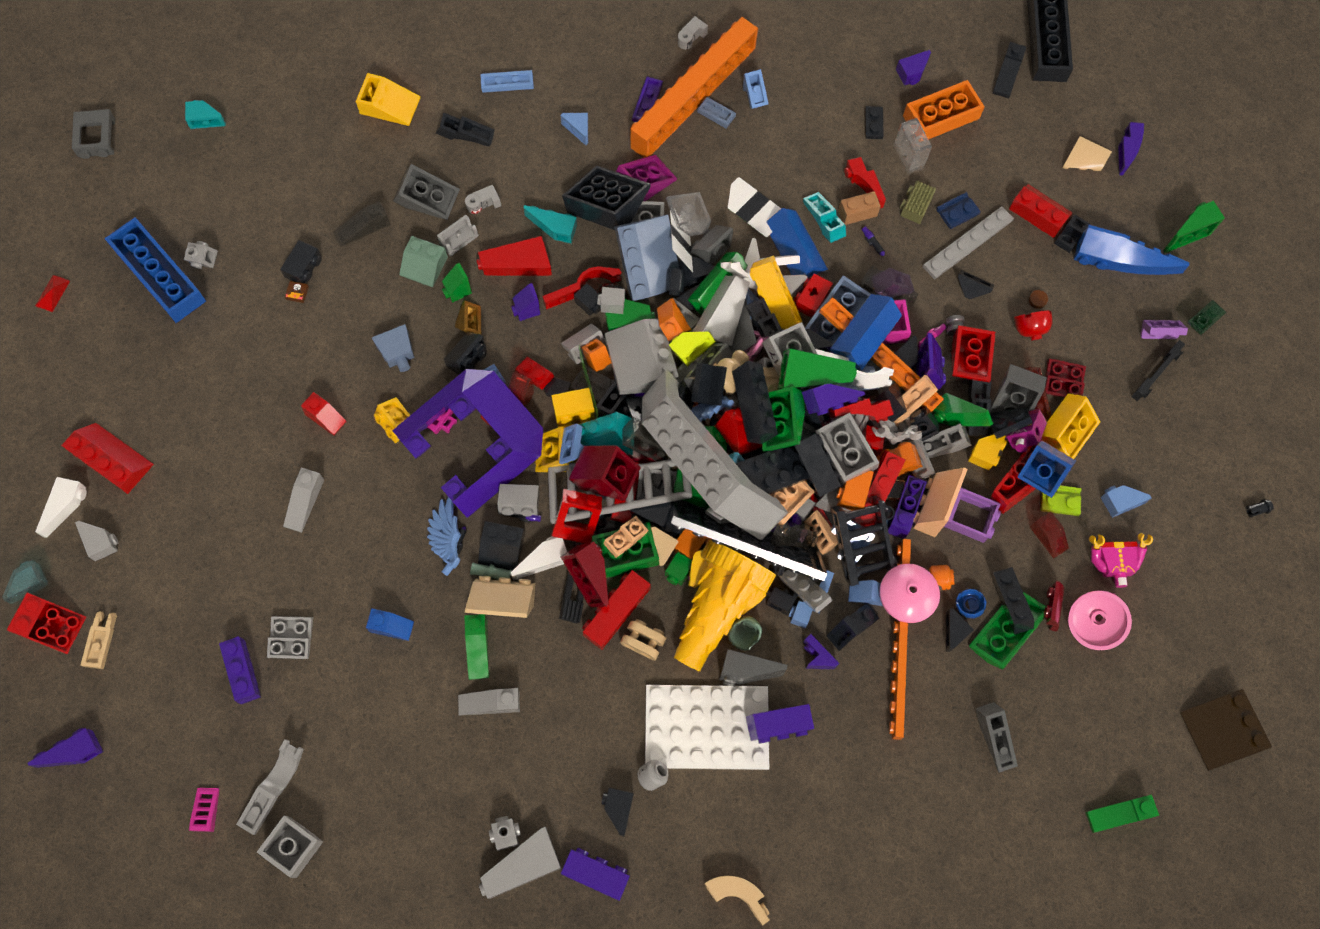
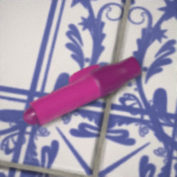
(935, 331)

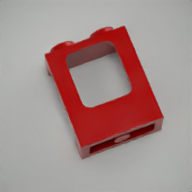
(573, 530)

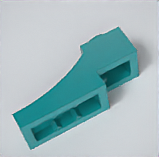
(826, 217)

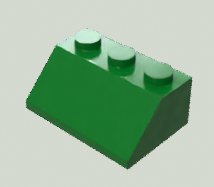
(637, 557)

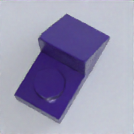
(823, 658)

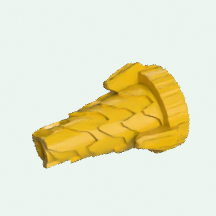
(726, 590)

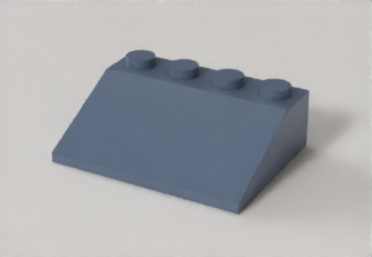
(646, 255)

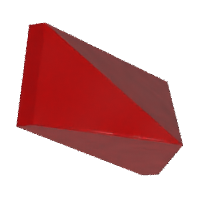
(52, 293)

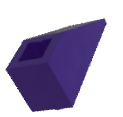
(825, 396)
(907, 507)
(75, 750)

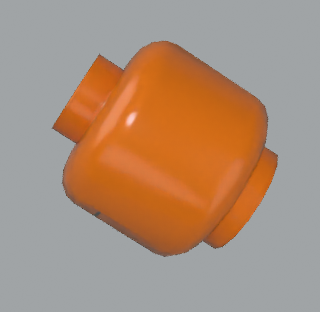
(943, 576)

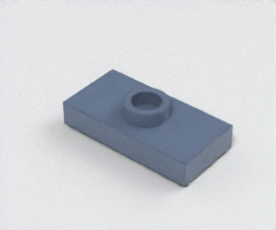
(716, 112)

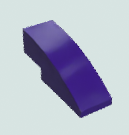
(1130, 145)

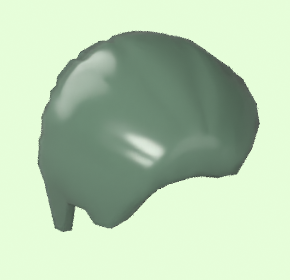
(745, 633)

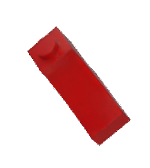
(867, 180)
(875, 411)

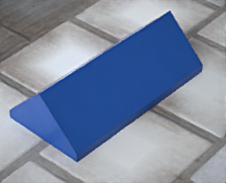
(793, 239)
(867, 330)

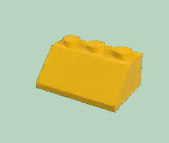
(1071, 425)

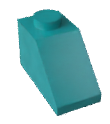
(201, 115)

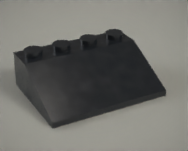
(606, 197)

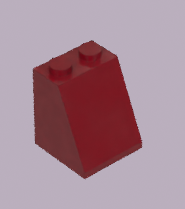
(605, 471)

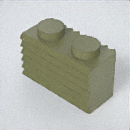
(917, 202)

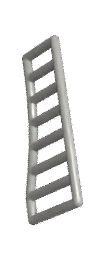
(630, 503)

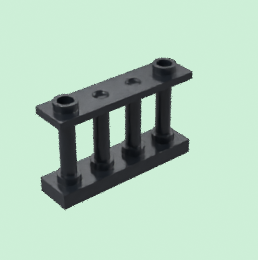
(845, 536)

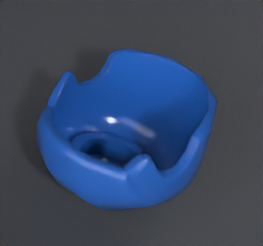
(976, 602)

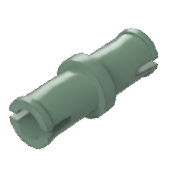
(492, 571)

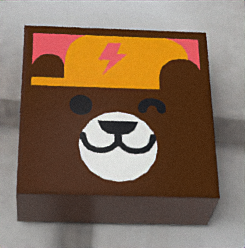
(296, 292)

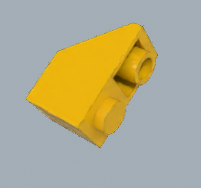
(986, 451)

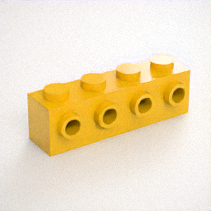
(775, 291)

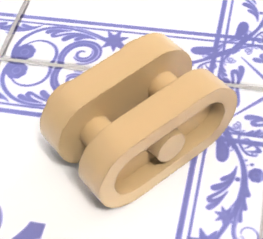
(654, 636)

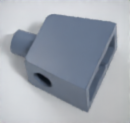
(395, 347)

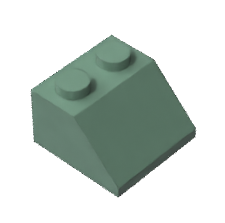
(422, 261)

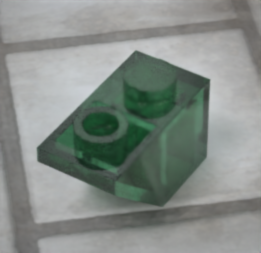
(1206, 317)

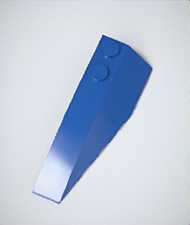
(1118, 253)

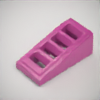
(211, 818)

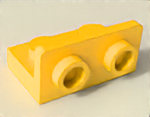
(390, 415)

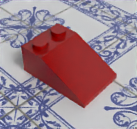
(972, 353)

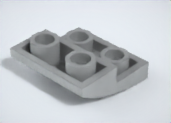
(290, 637)

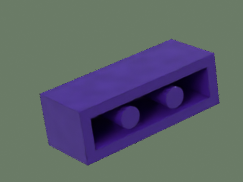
(239, 670)
(780, 723)
(595, 873)

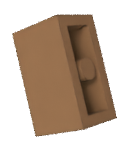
(859, 208)

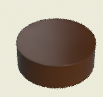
(1038, 299)

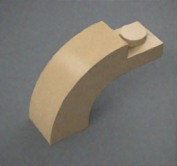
(741, 888)

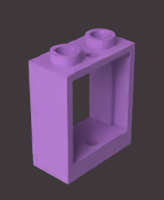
(981, 502)

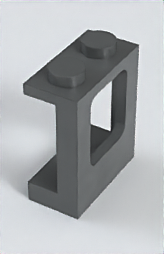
(93, 118)

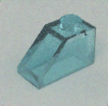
(25, 579)

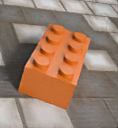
(946, 109)

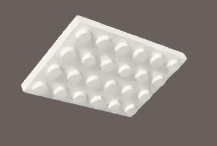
(704, 726)

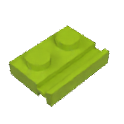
(1065, 501)

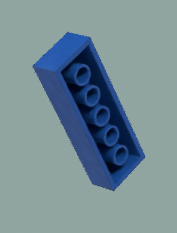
(155, 270)

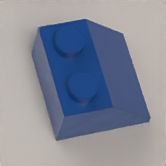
(1046, 468)

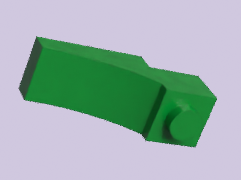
(1122, 813)

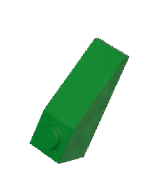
(957, 411)
(477, 646)

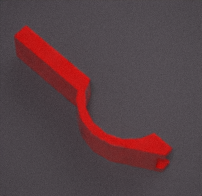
(567, 293)

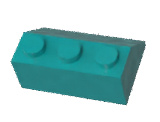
(605, 431)

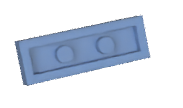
(507, 81)

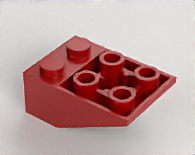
(46, 623)

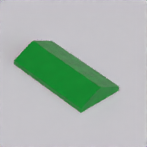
(997, 641)

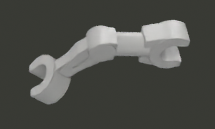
(893, 438)

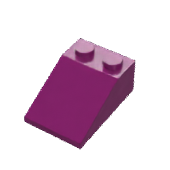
(651, 171)

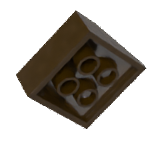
(1225, 729)

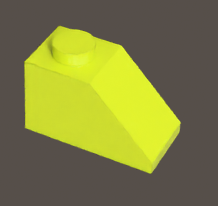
(691, 345)

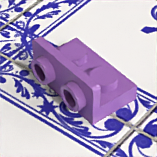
(1162, 329)

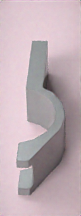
(270, 788)

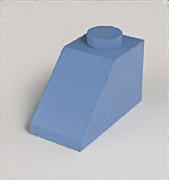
(1123, 499)

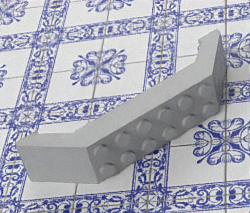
(706, 462)

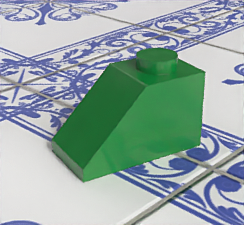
(456, 284)

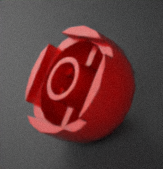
(1034, 324)

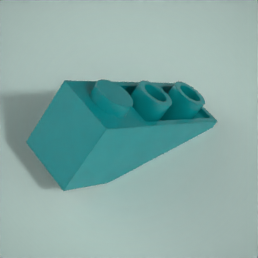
(556, 225)

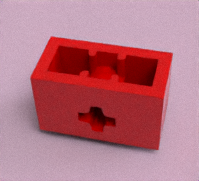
(819, 288)

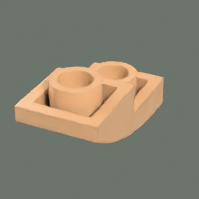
(625, 537)

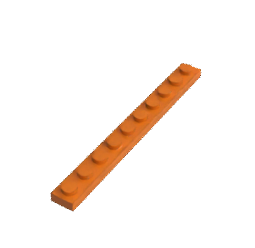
(898, 666)

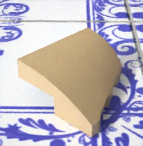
(1087, 156)

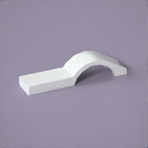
(735, 268)
(866, 380)

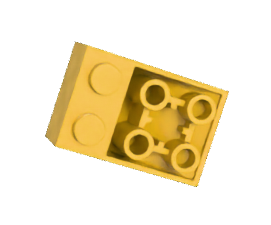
(386, 100)

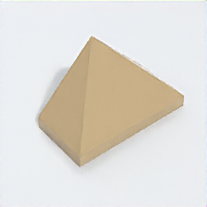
(664, 544)

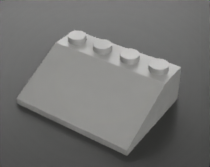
(639, 355)

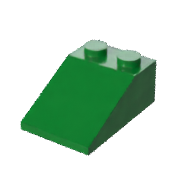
(1198, 226)
(789, 416)

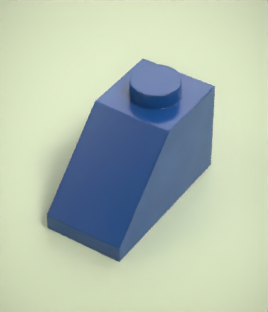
(389, 625)

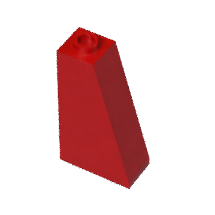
(516, 259)

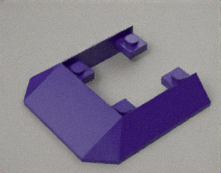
(518, 431)

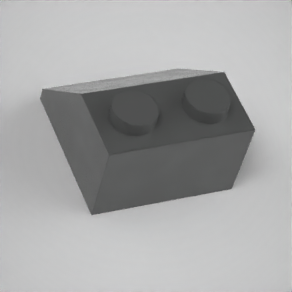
(713, 244)

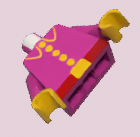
(1118, 558)

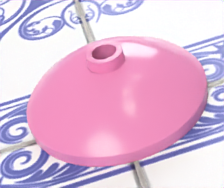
(901, 602)
(1104, 633)

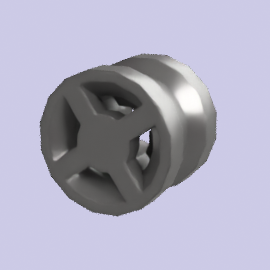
(953, 322)

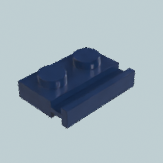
(958, 210)

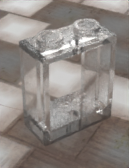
(913, 144)

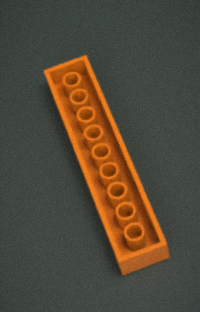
(693, 87)

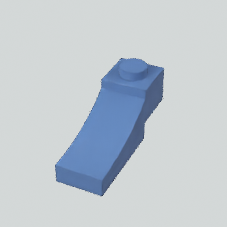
(802, 612)

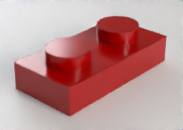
(538, 374)

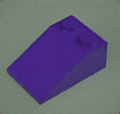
(931, 361)

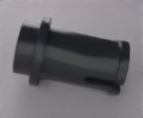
(1263, 506)

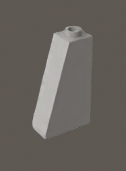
(724, 310)
(526, 863)

